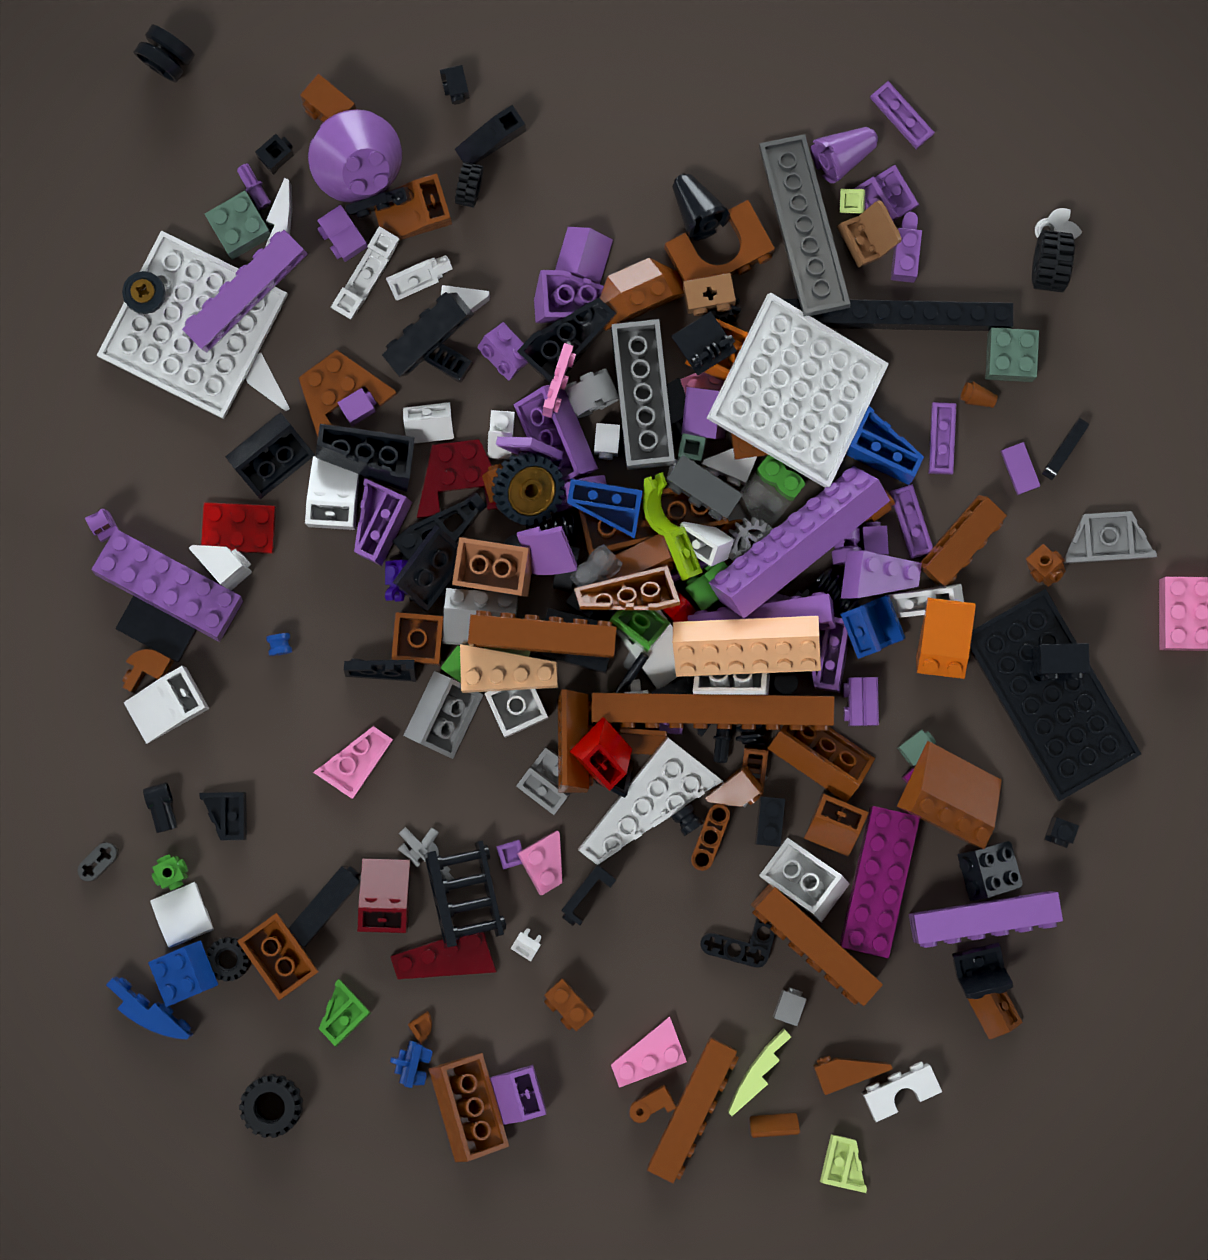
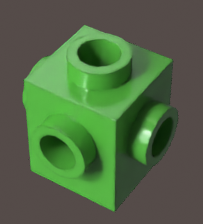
(178, 868)

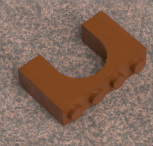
(754, 248)

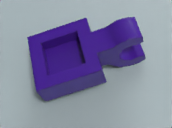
(392, 569)

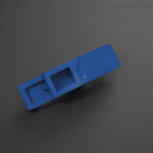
(154, 1018)

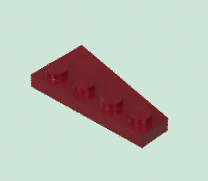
(433, 960)

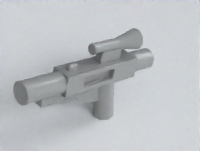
(421, 848)

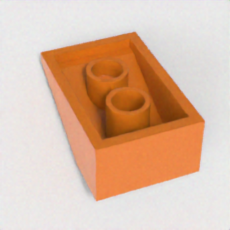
(945, 638)

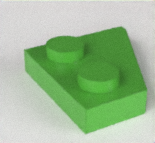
(343, 1014)

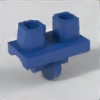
(407, 1064)

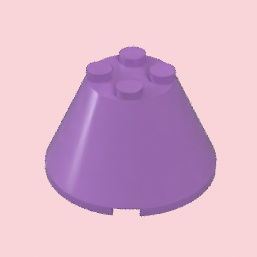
(355, 155)

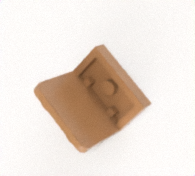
(870, 234)

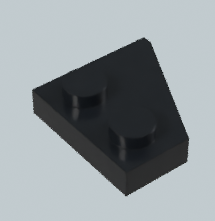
(228, 813)

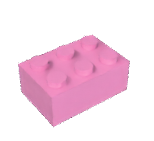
(1183, 613)

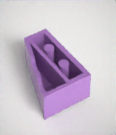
(876, 574)

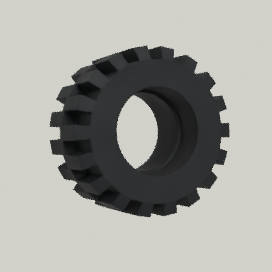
(1053, 261)
(256, 1120)

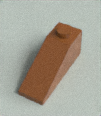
(843, 1072)

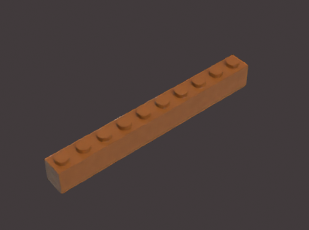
(714, 709)

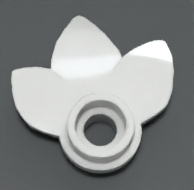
(1058, 222)

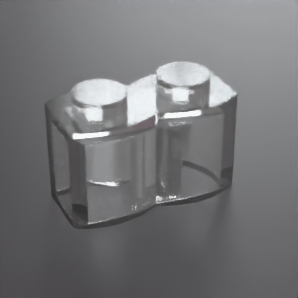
(600, 566)

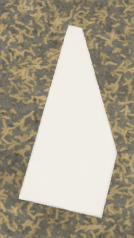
(264, 382)

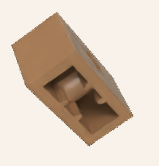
(719, 286)

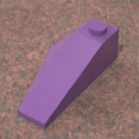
(561, 294)

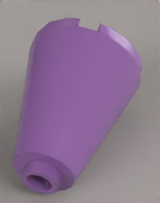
(842, 151)

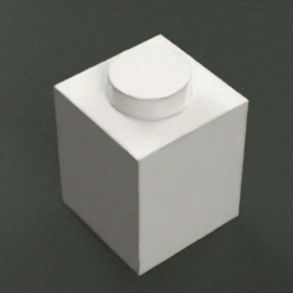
(606, 440)

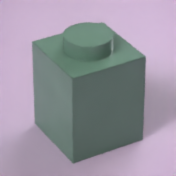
(691, 447)
(913, 747)

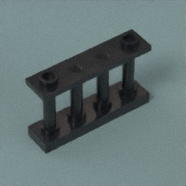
(447, 910)

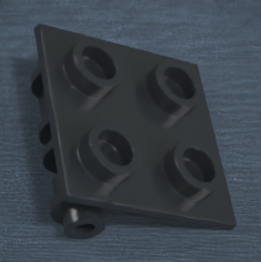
(704, 343)

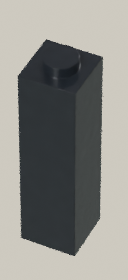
(325, 905)

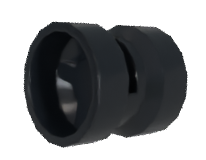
(687, 819)

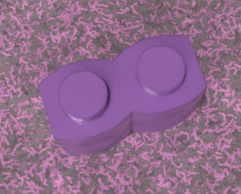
(342, 233)

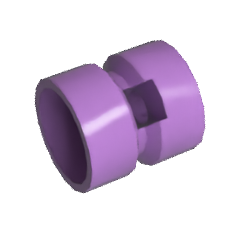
(840, 552)

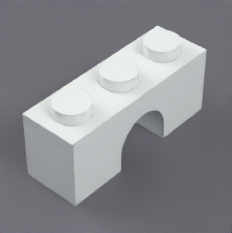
(881, 1096)

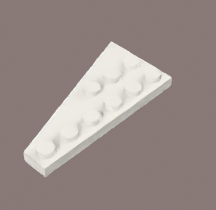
(656, 793)

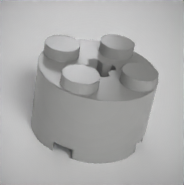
(591, 393)

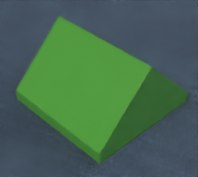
(640, 626)

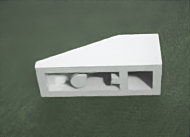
(914, 602)

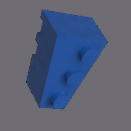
(884, 449)
(608, 503)

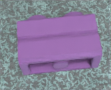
(862, 701)

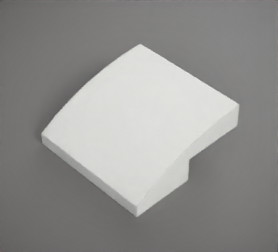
(181, 915)

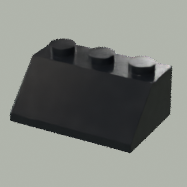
(270, 455)

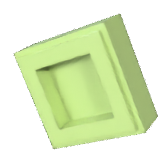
(852, 201)

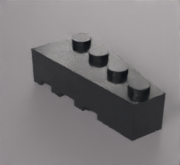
(368, 453)

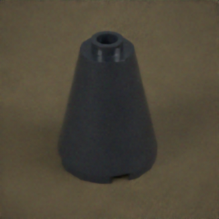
(698, 207)

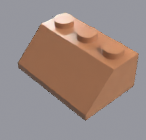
(493, 567)

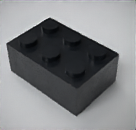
(588, 662)

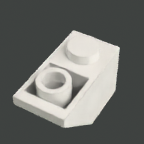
(734, 470)

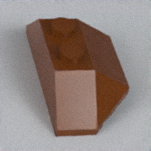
(640, 290)

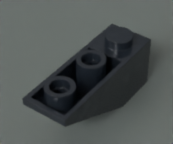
(491, 136)

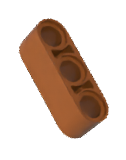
(710, 849)

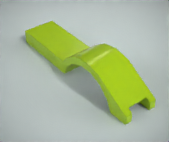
(675, 536)

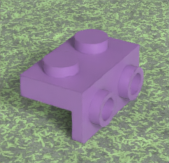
(501, 350)

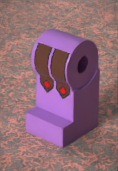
(101, 524)

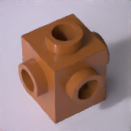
(1046, 565)

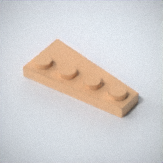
(500, 671)

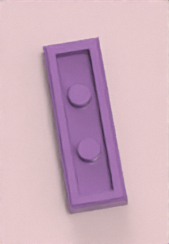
(902, 115)
(942, 438)
(911, 521)

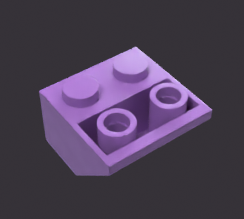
(518, 1095)

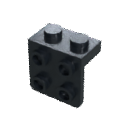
(990, 871)
(981, 971)

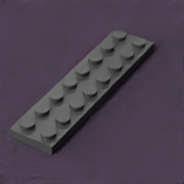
(804, 225)

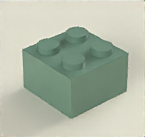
(238, 225)
(1012, 354)

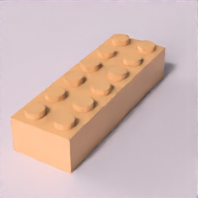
(746, 646)

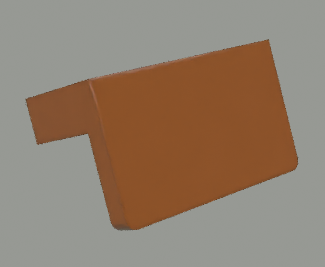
(642, 740)
(996, 1014)

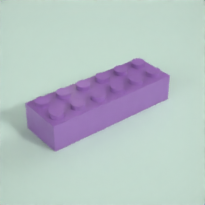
(167, 585)
(986, 917)

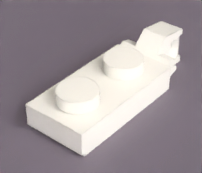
(418, 277)

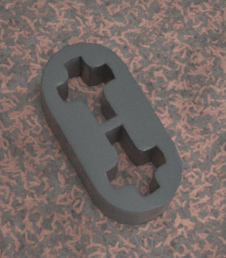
(93, 857)

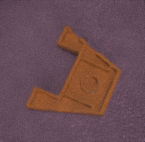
(335, 380)

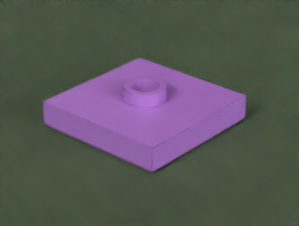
(526, 444)

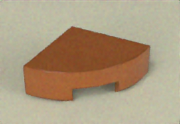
(421, 1027)

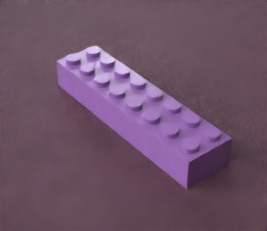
(799, 541)

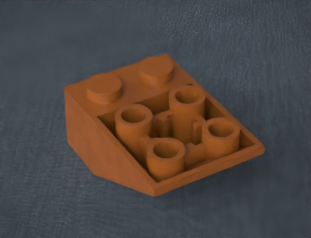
(421, 214)

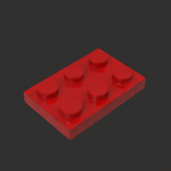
(239, 527)

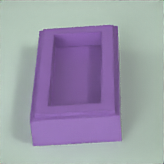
(1020, 468)

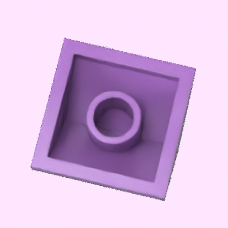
(584, 253)
(696, 409)

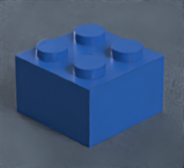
(183, 973)

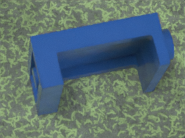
(873, 626)

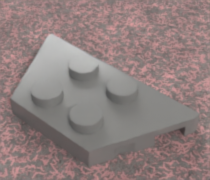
(1108, 539)

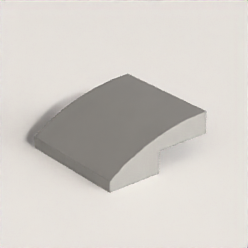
(542, 781)

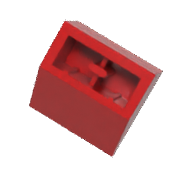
(603, 754)

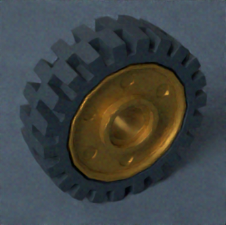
(539, 500)

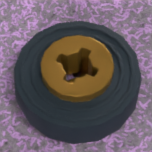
(151, 297)

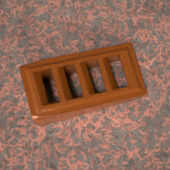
(758, 750)

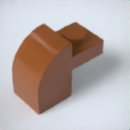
(145, 662)

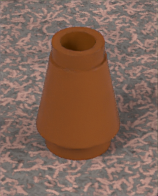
(977, 395)

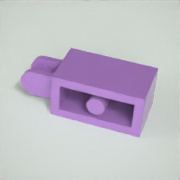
(907, 252)

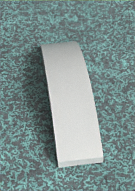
(366, 274)

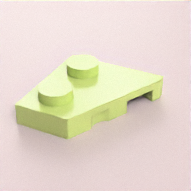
(843, 1165)

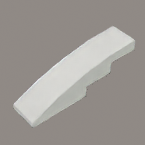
(281, 211)

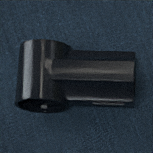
(159, 800)

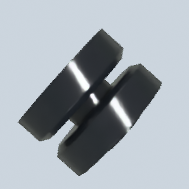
(164, 53)

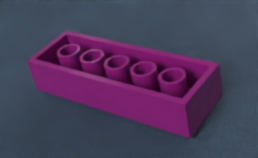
(879, 881)

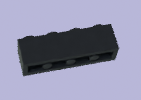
(427, 334)

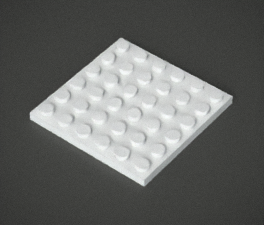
(164, 355)
(797, 390)

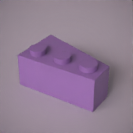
(379, 521)
(833, 656)

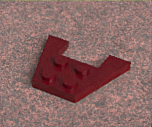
(451, 469)

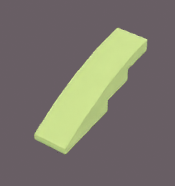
(753, 1081)

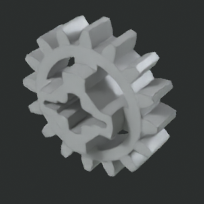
(741, 534)

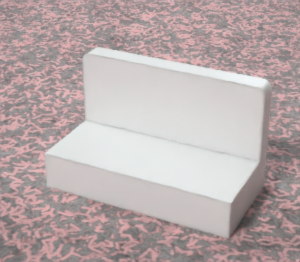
(428, 422)

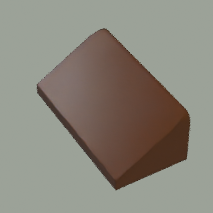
(774, 1125)

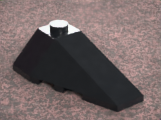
(577, 329)

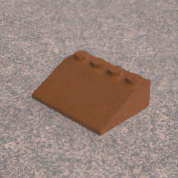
(952, 795)

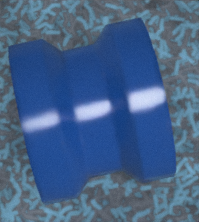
(279, 644)

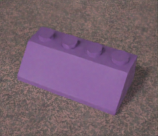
(560, 432)

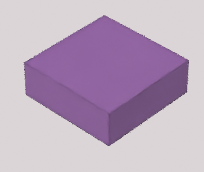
(508, 854)

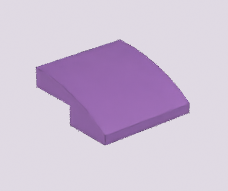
(891, 190)
(548, 550)

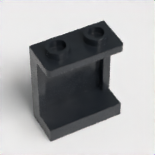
(597, 873)

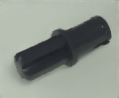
(721, 745)

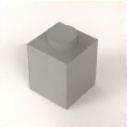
(790, 1006)

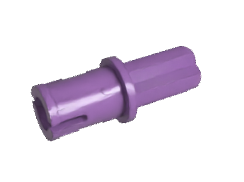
(253, 187)

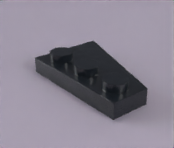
(381, 669)

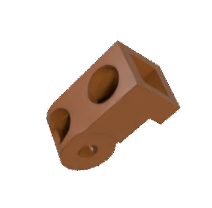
(650, 1103)

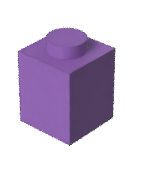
(357, 406)
(875, 538)

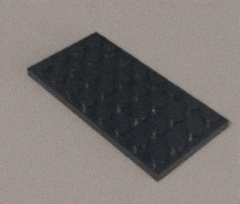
(1062, 722)

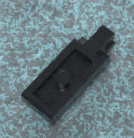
(381, 202)

